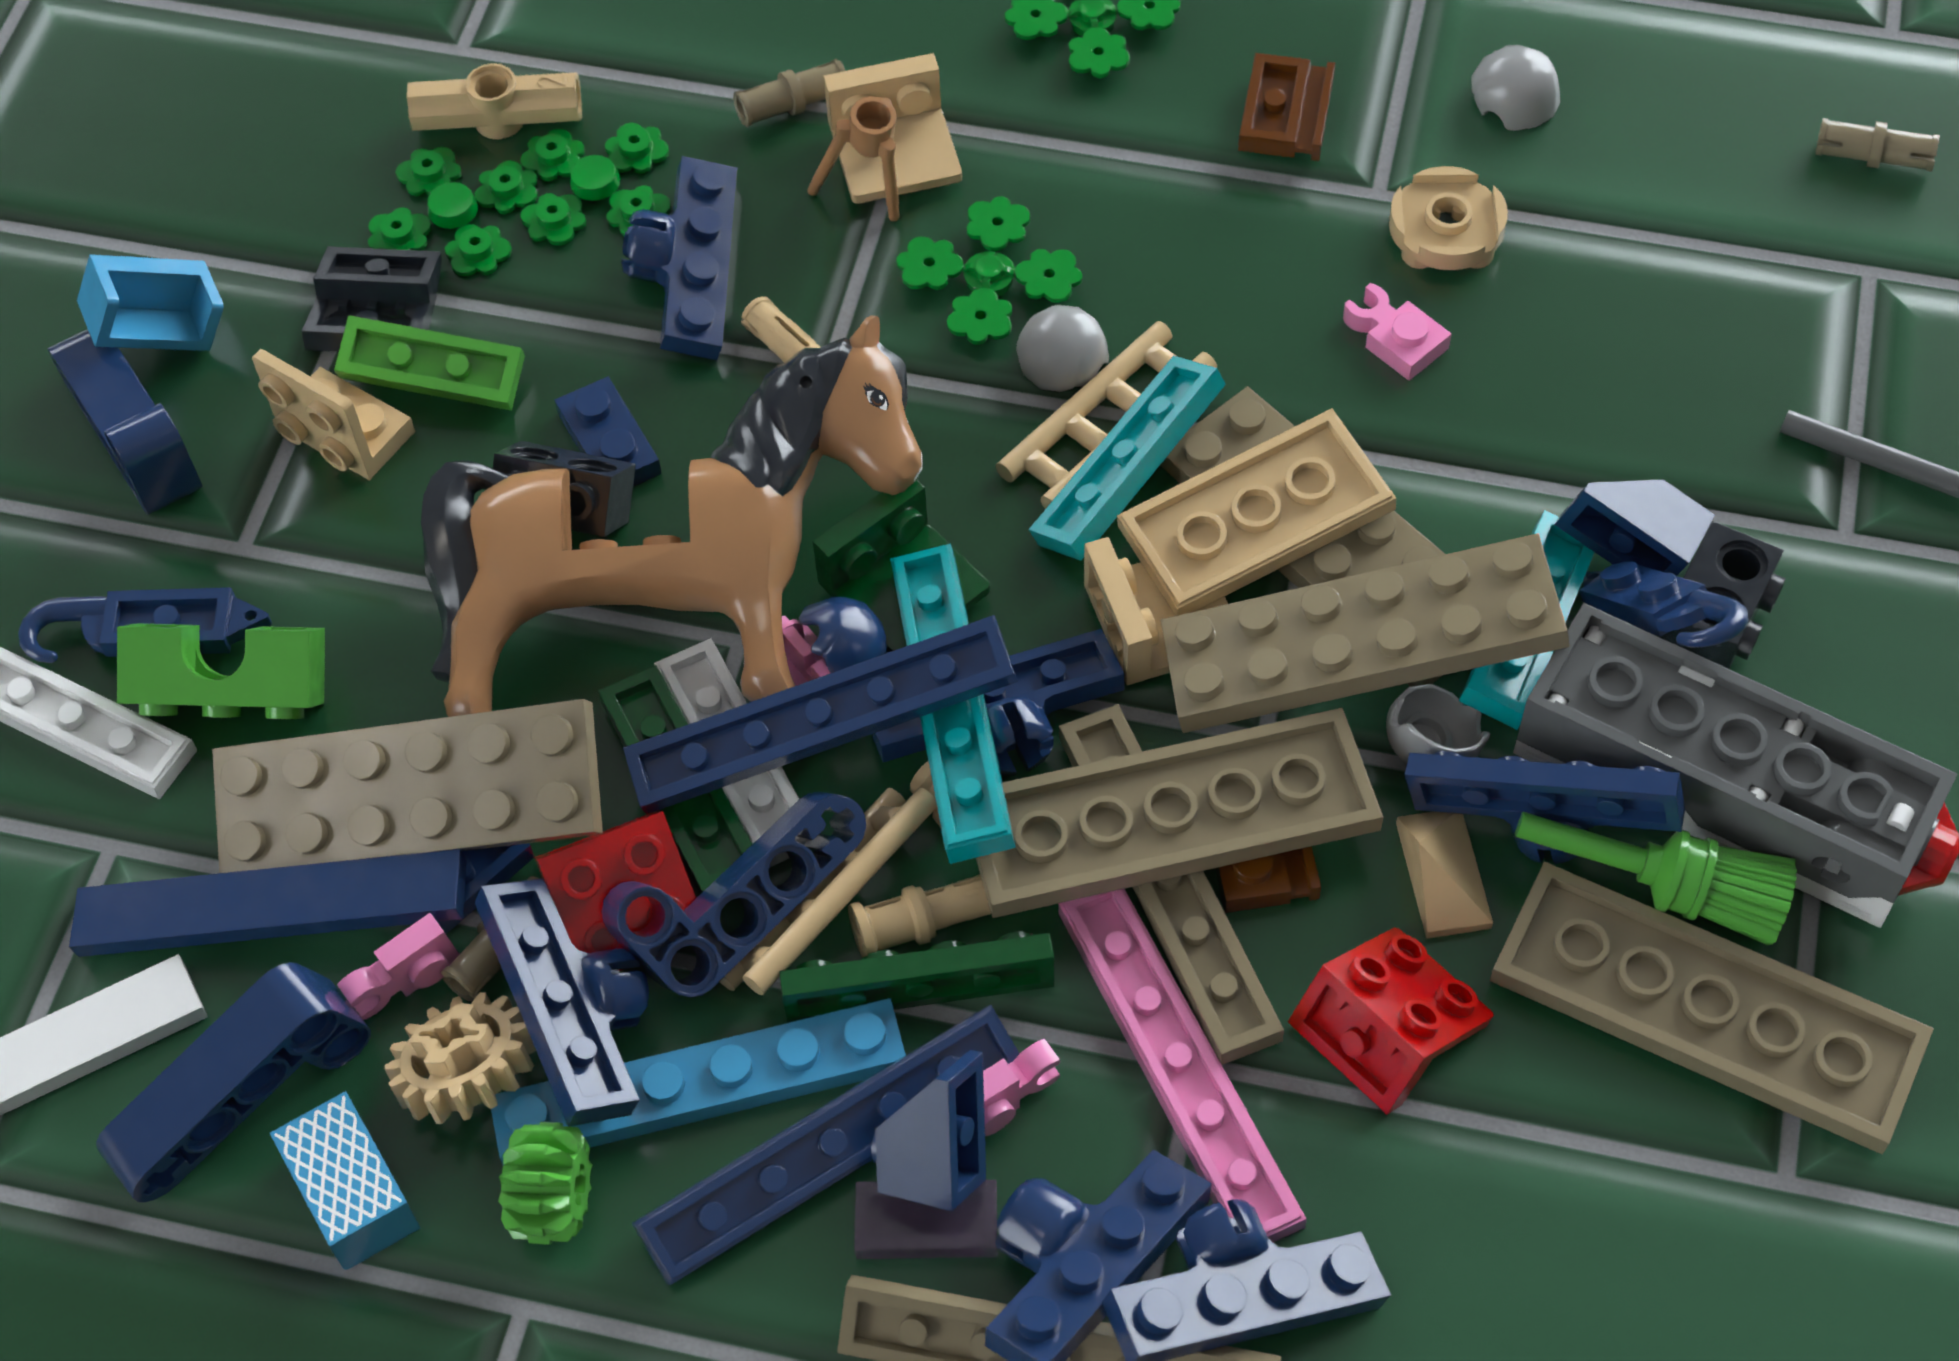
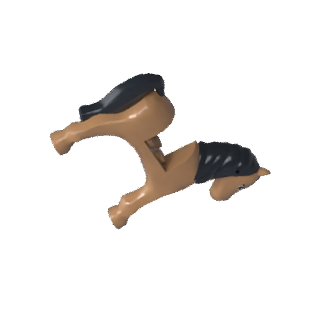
(514, 553)

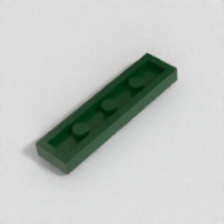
(703, 826)
(921, 978)

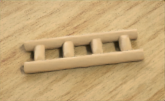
(1070, 416)
(888, 826)

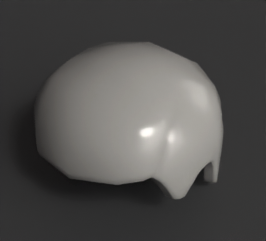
(1517, 87)
(1061, 348)
(1432, 721)

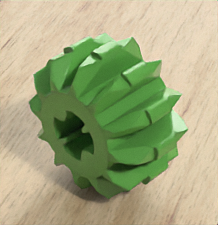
(545, 1183)

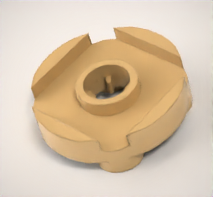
(1442, 245)

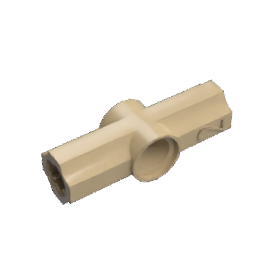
(494, 101)

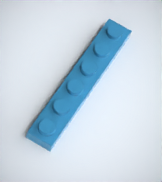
(728, 1075)

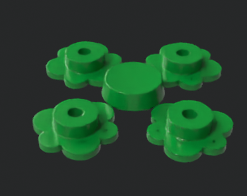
(1093, 21)
(591, 180)
(452, 207)
(989, 272)

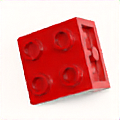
(589, 868)
(1387, 1015)

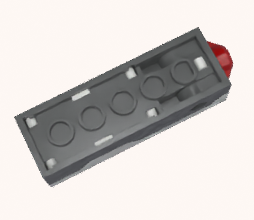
(1749, 762)

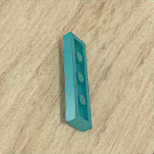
(1127, 457)
(1505, 686)

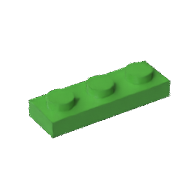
(429, 362)

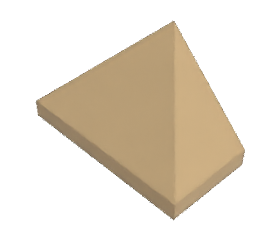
(1444, 873)

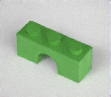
(165, 669)

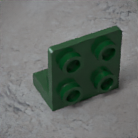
(857, 552)

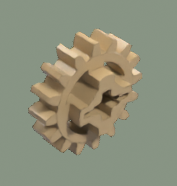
(460, 1058)

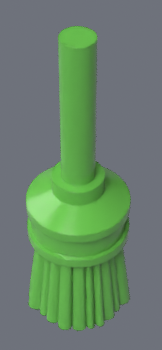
(1688, 875)

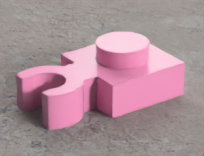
(1399, 337)
(404, 964)
(1010, 1082)

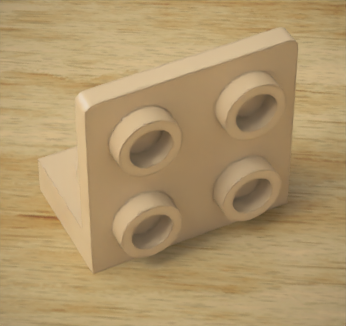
(922, 139)
(332, 416)
(1129, 610)

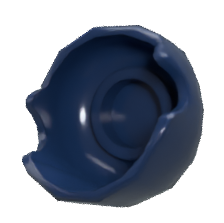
(847, 632)

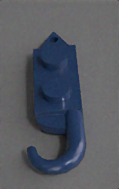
(1663, 603)
(216, 610)

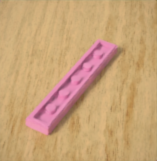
(1179, 1060)

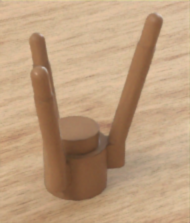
(872, 135)

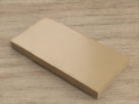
(1256, 513)

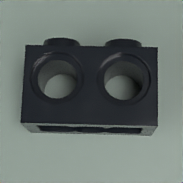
(598, 484)
(1726, 555)

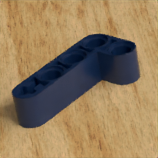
(127, 422)
(746, 880)
(227, 1074)

